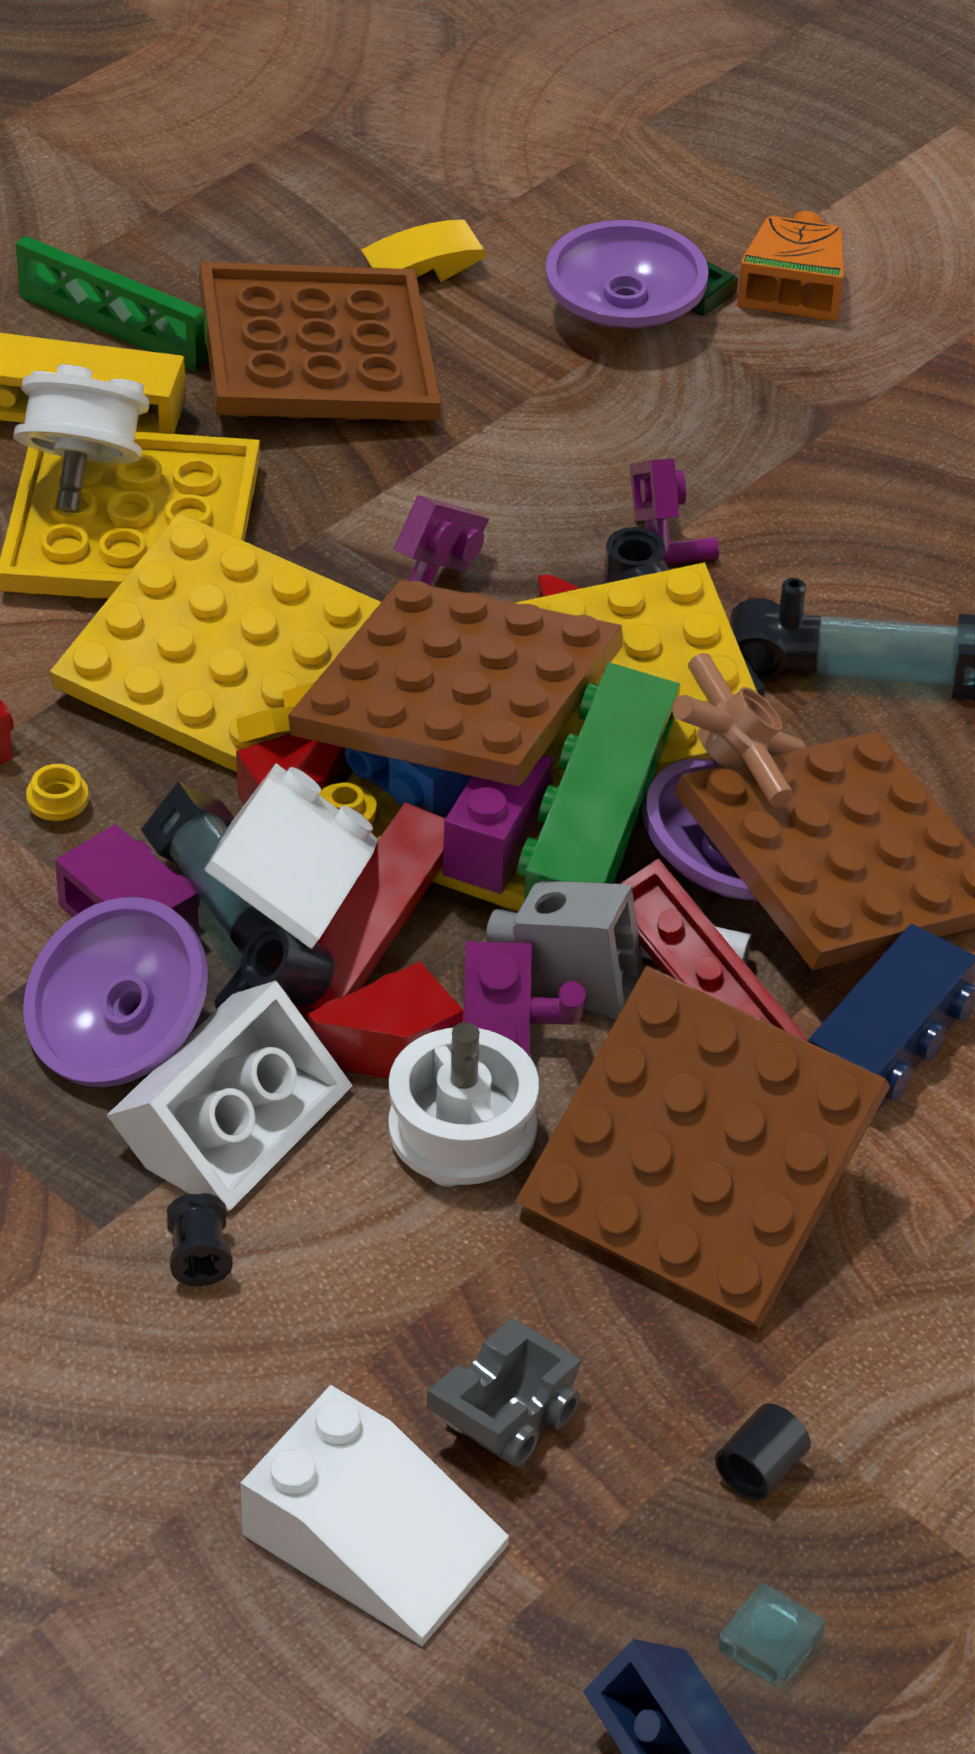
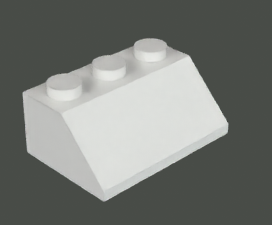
(232, 1097)

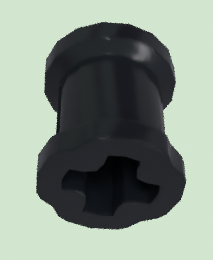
(197, 1230)

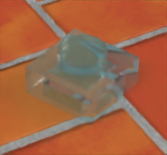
(771, 1635)

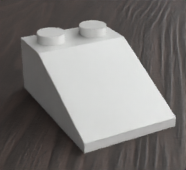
(293, 853)
(369, 1516)

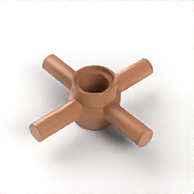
(738, 728)

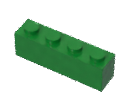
(603, 780)

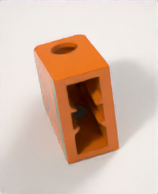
(794, 268)

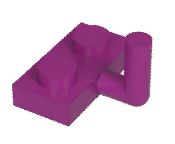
(656, 497)
(440, 536)
(500, 992)

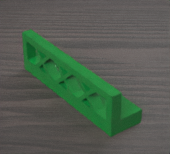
(111, 302)

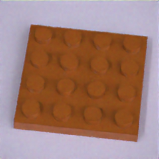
(317, 342)
(457, 682)
(847, 855)
(703, 1146)

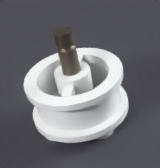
(81, 422)
(463, 1105)

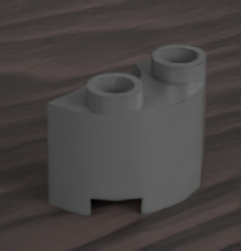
(509, 1392)

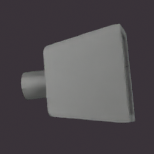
(577, 936)

